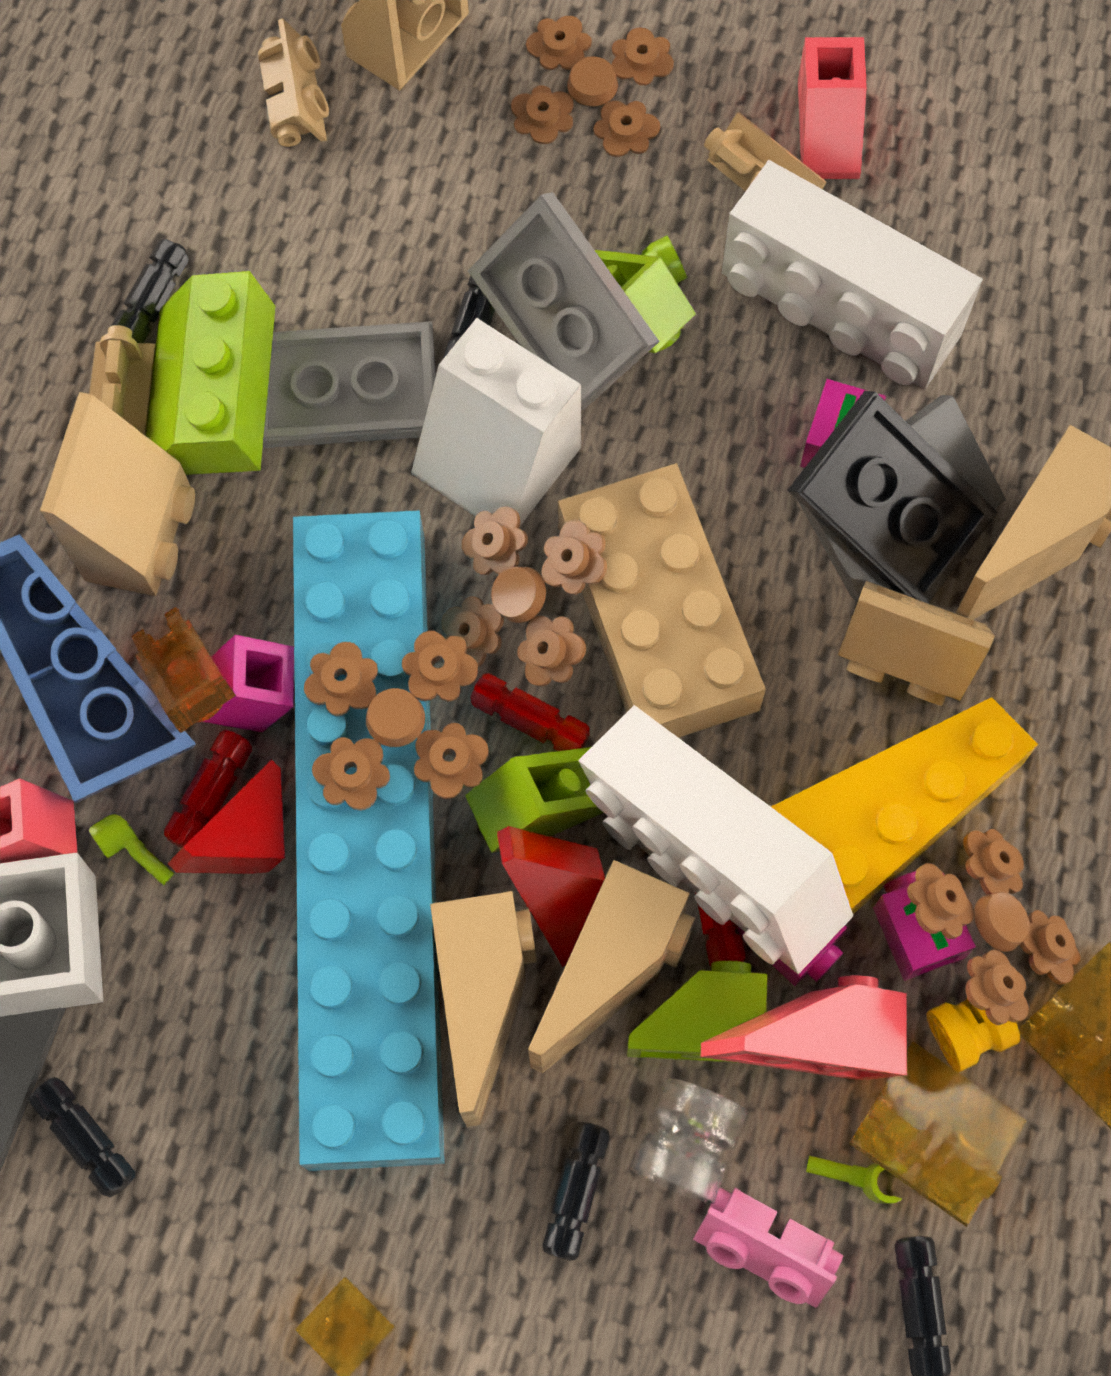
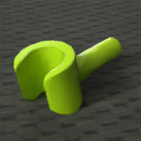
(115, 834)
(854, 1175)

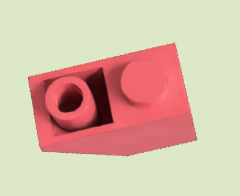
(832, 105)

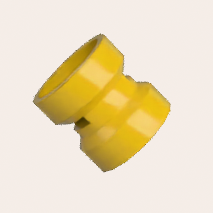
(967, 1033)

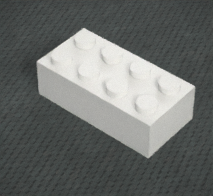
(847, 275)
(717, 840)
(48, 935)

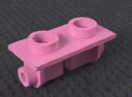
(797, 1265)

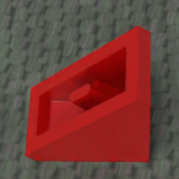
(243, 834)
(555, 881)

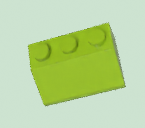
(213, 373)

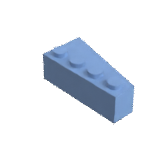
(77, 686)

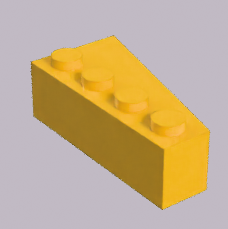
(908, 796)

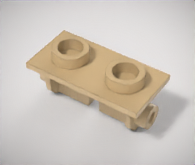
(290, 66)
(746, 149)
(123, 375)

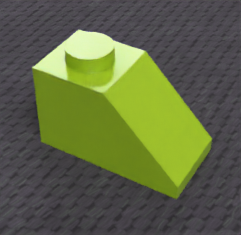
(652, 293)
(533, 794)
(700, 1010)

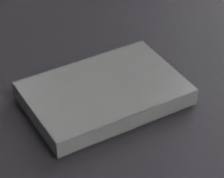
(562, 299)
(349, 384)

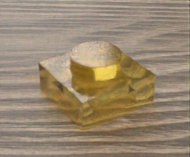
(345, 1328)

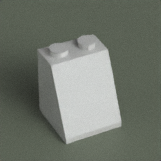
(497, 425)

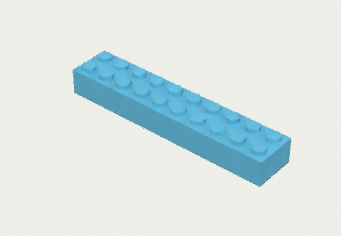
(366, 874)

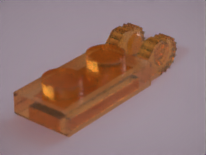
(182, 672)

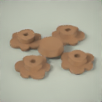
(592, 84)
(521, 593)
(395, 720)
(1001, 922)

